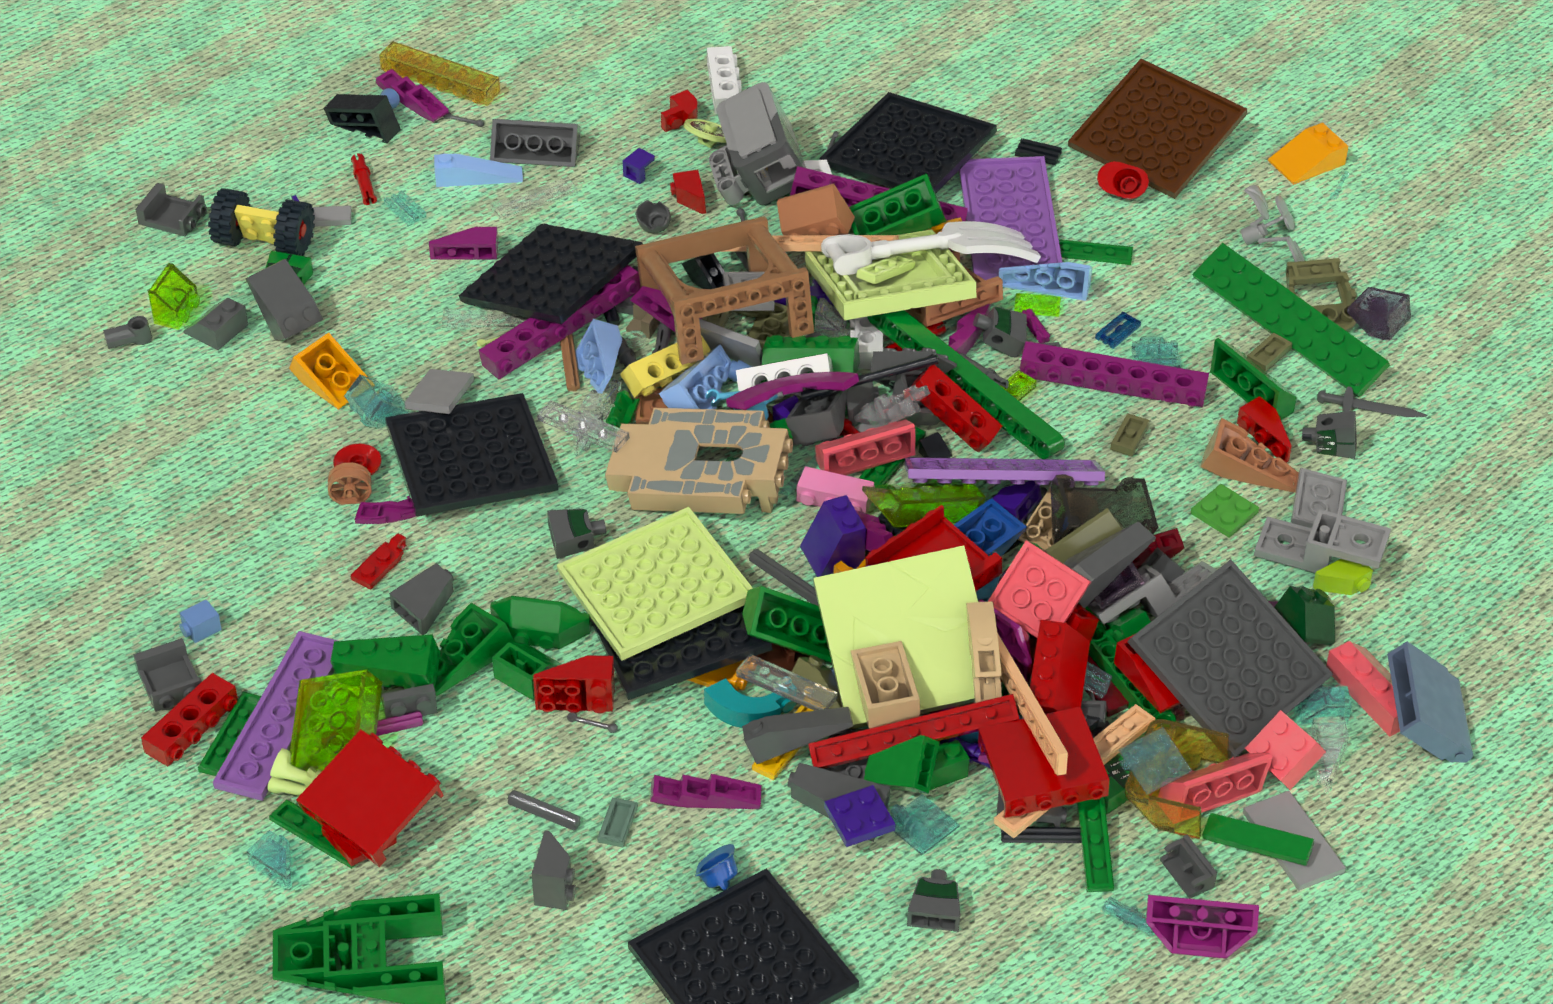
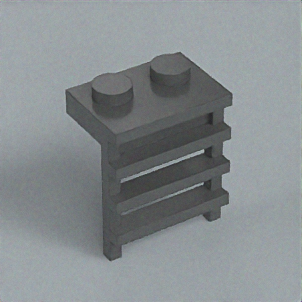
(404, 701)

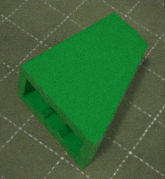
(905, 765)

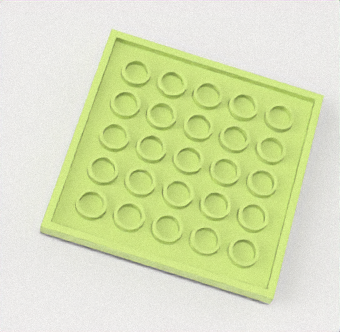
(655, 583)

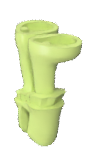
(283, 772)

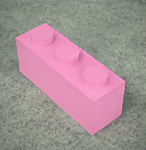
(820, 485)

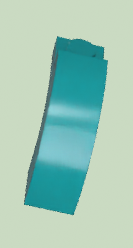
(739, 709)

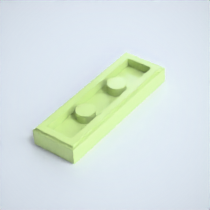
(885, 269)

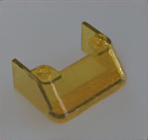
(1194, 745)

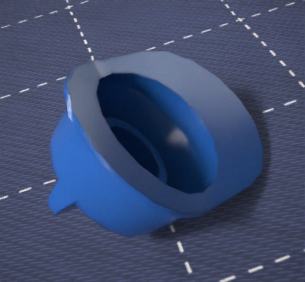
(718, 867)

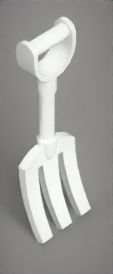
(967, 237)

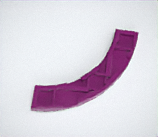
(791, 384)
(384, 512)

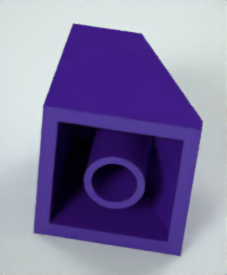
(835, 537)

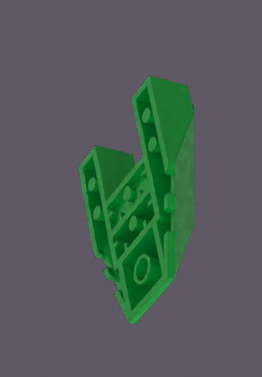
(349, 955)

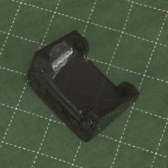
(1076, 505)

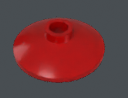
(361, 454)

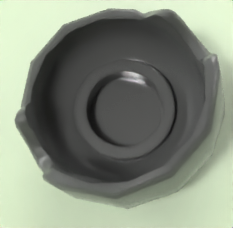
(653, 213)

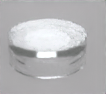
(635, 340)

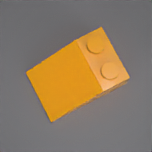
(1310, 154)
(326, 370)

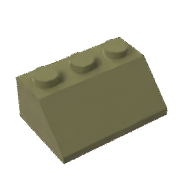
(1086, 535)

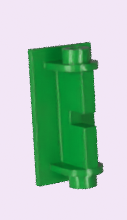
(623, 410)

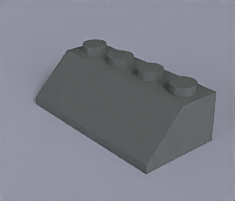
(534, 142)

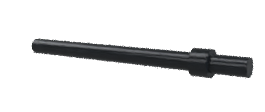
(877, 375)

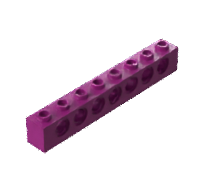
(856, 191)
(537, 335)
(1114, 374)

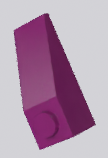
(469, 244)
(655, 304)

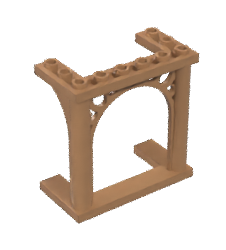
(689, 303)

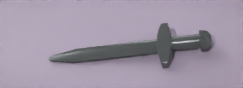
(1347, 401)

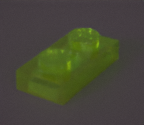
(1040, 304)
(1020, 385)

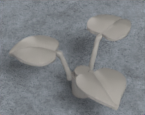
(1257, 232)

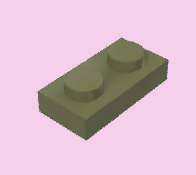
(1270, 351)
(1129, 434)

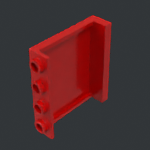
(936, 534)
(1026, 776)
(368, 795)

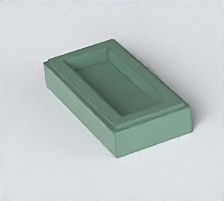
(617, 822)

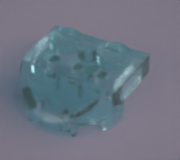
(1156, 351)

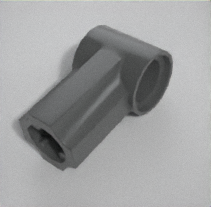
(135, 331)

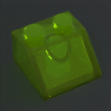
(172, 298)

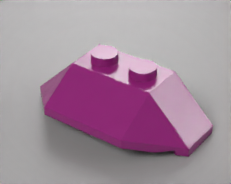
(1016, 642)
(1201, 925)

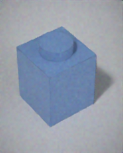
(199, 621)

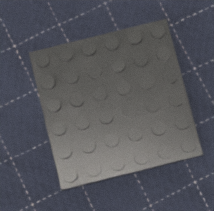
(1230, 657)

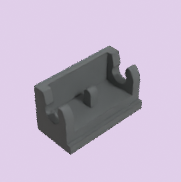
(1189, 867)

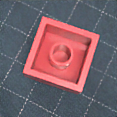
(1291, 748)

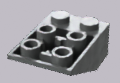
(892, 357)

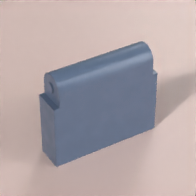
(1429, 704)

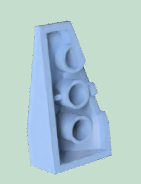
(468, 170)
(1055, 279)
(598, 353)
(690, 388)

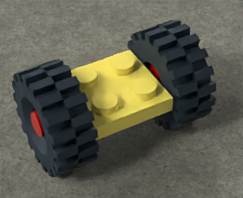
(235, 218)

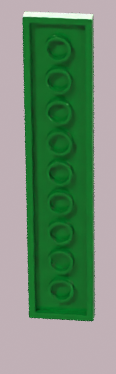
(1289, 316)

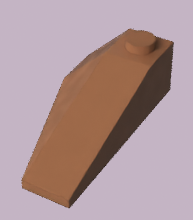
(1241, 459)

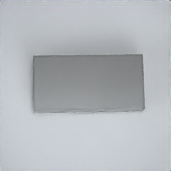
(332, 216)

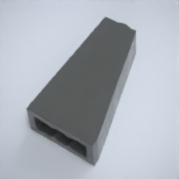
(815, 785)

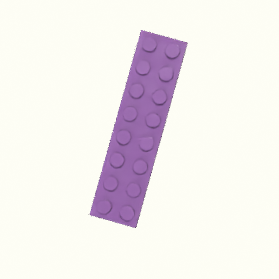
(272, 720)

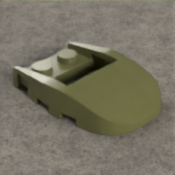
(1321, 272)
(766, 323)

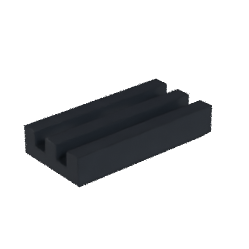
(1031, 148)

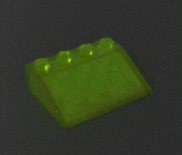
(911, 501)
(331, 714)

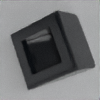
(934, 447)

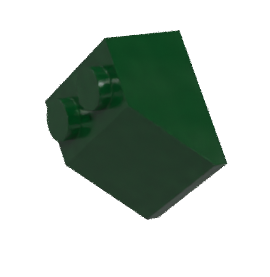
(1308, 614)

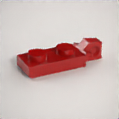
(380, 562)

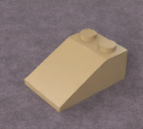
(885, 684)

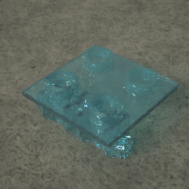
(1154, 760)
(922, 824)

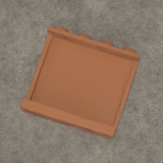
(987, 292)

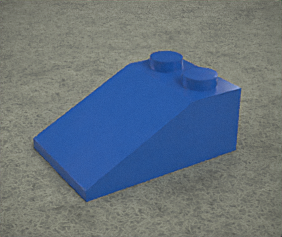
(991, 528)

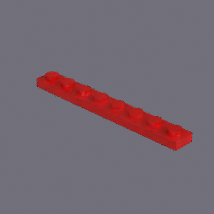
(937, 726)

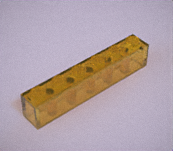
(440, 73)

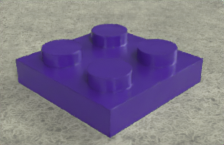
(859, 816)

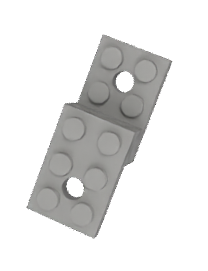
(1329, 536)
(1155, 593)

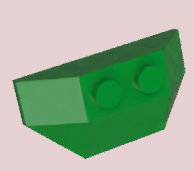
(541, 621)

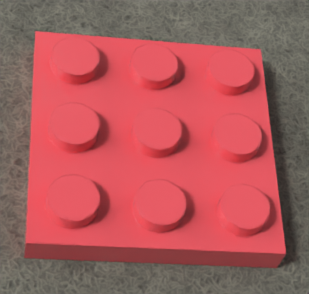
(1038, 589)

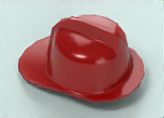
(1122, 180)

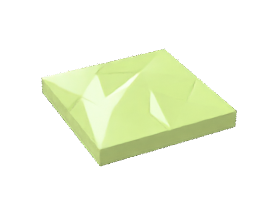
(933, 281)
(909, 602)

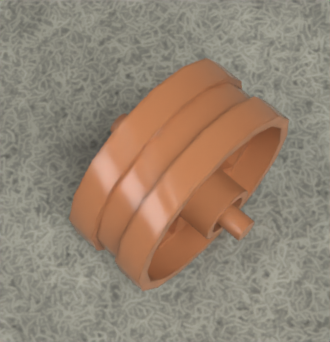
(348, 478)

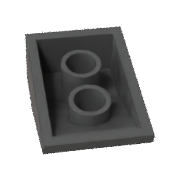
(283, 300)
(817, 418)

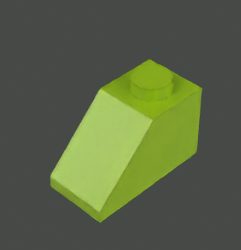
(1343, 577)

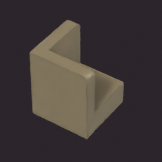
(642, 322)

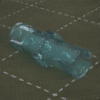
(1128, 915)

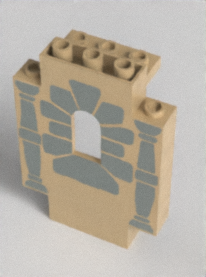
(662, 468)

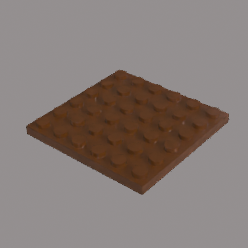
(1158, 126)

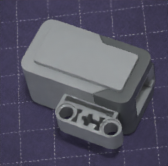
(758, 147)

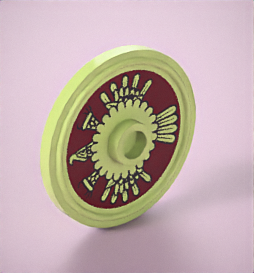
(705, 131)

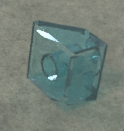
(374, 401)

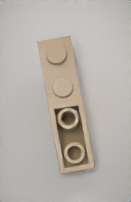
(984, 650)

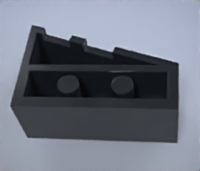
(363, 113)

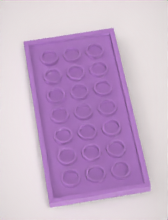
(1012, 195)
(995, 470)

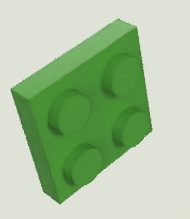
(1224, 510)

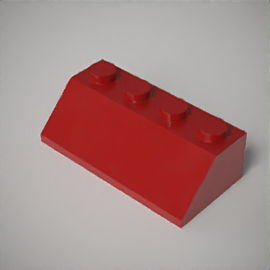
(1059, 666)

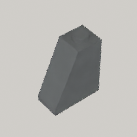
(423, 597)

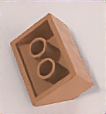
(815, 213)

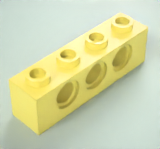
(638, 376)

